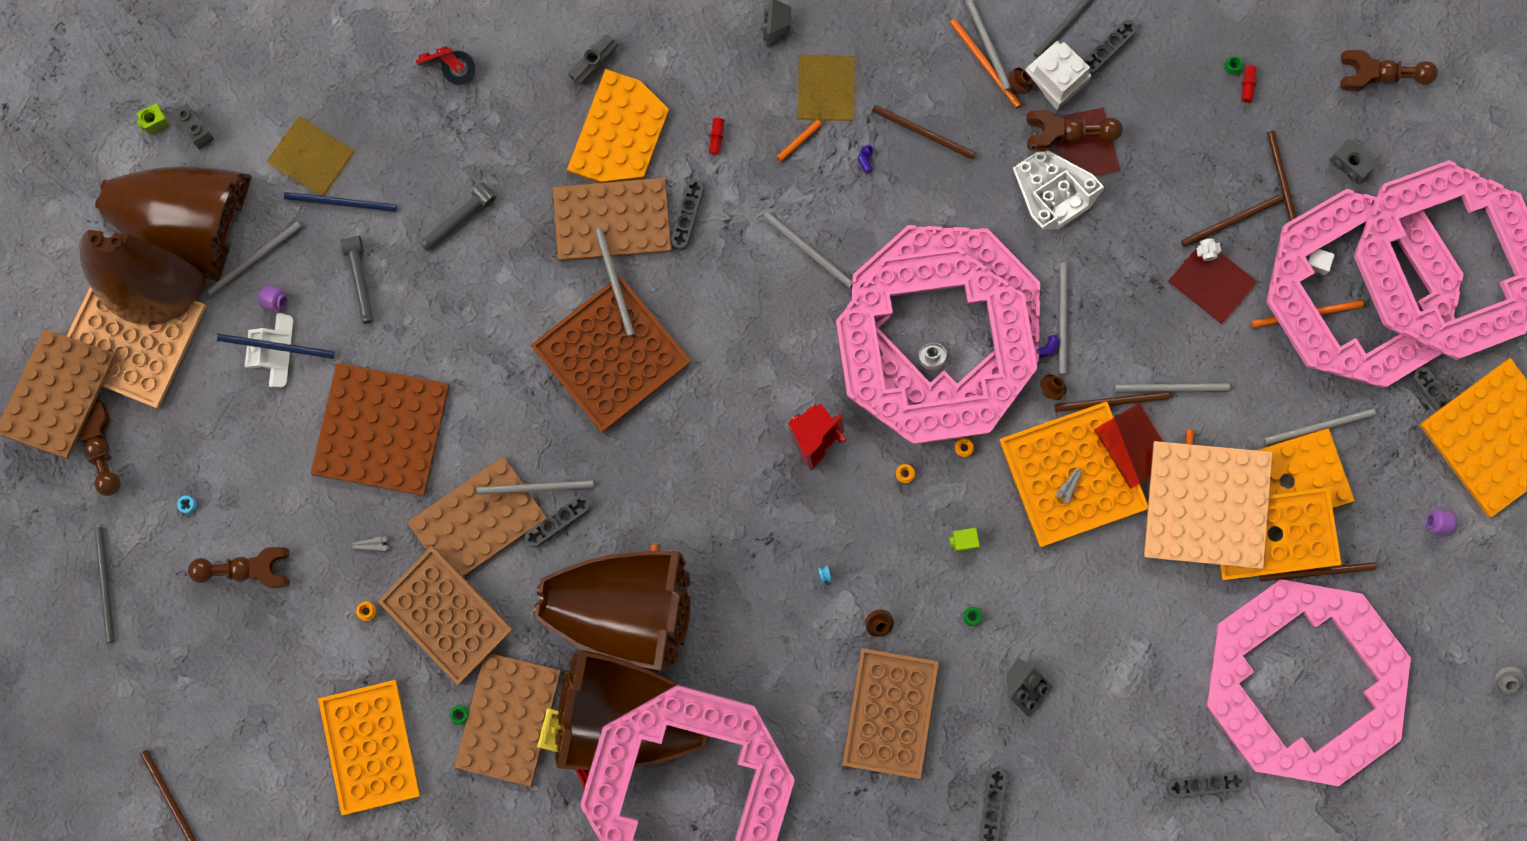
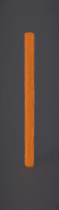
(983, 60)
(1322, 311)

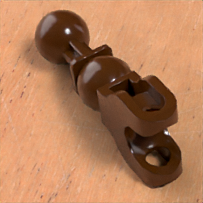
(1387, 71)
(1072, 130)
(97, 449)
(241, 568)

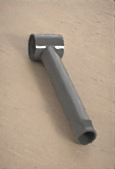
(482, 196)
(352, 248)

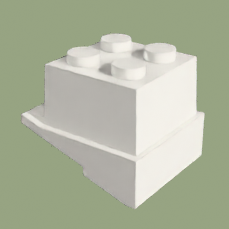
(1059, 73)

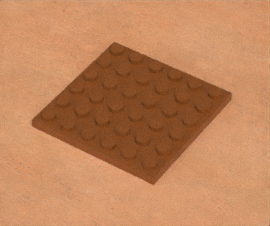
(603, 365)
(380, 429)

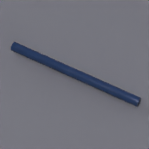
(340, 201)
(275, 346)

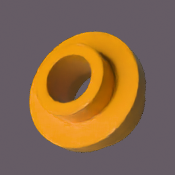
(964, 441)
(905, 467)
(360, 608)

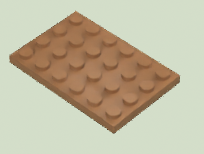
(627, 211)
(55, 394)
(477, 527)
(445, 615)
(890, 713)
(507, 719)

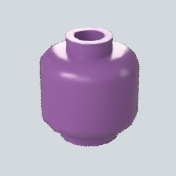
(273, 298)
(1441, 522)

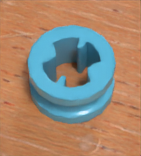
(193, 503)
(824, 574)

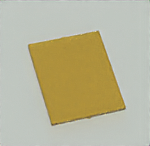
(826, 87)
(310, 156)

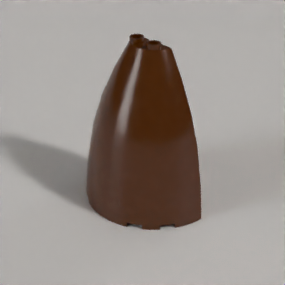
(178, 210)
(138, 278)
(621, 606)
(601, 691)

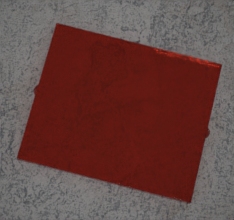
(1094, 153)
(1213, 284)
(1130, 443)

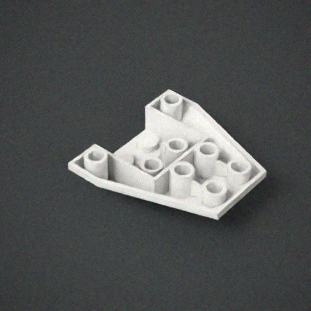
(1048, 195)

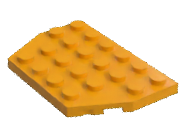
(619, 131)

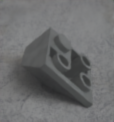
(776, 22)
(1026, 686)

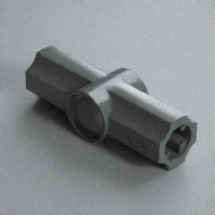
(584, 68)

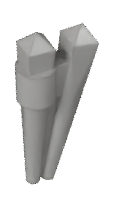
(1069, 486)
(372, 544)

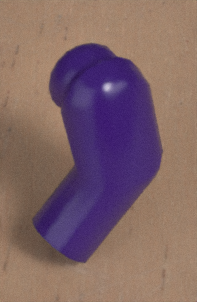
(864, 157)
(1051, 347)

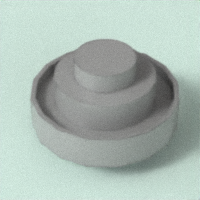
(932, 356)
(1509, 680)

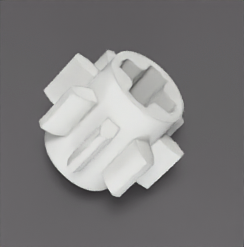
(1208, 249)

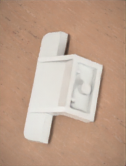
(268, 358)

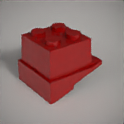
(816, 433)

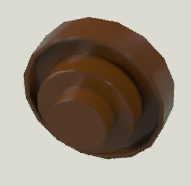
(1020, 81)
(1053, 387)
(879, 623)

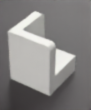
(1320, 261)

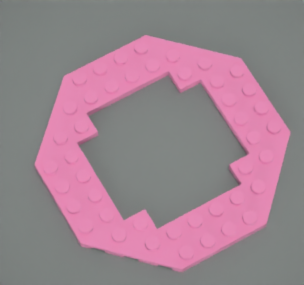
(979, 245)
(1388, 283)
(1306, 326)
(949, 417)
(1370, 639)
(697, 713)

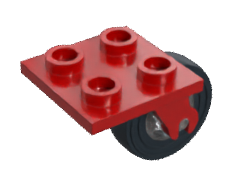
(457, 66)

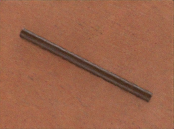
(924, 132)
(1281, 175)
(1232, 220)
(1113, 401)
(1319, 571)
(167, 796)

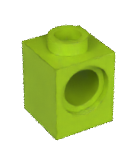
(159, 122)
(964, 540)

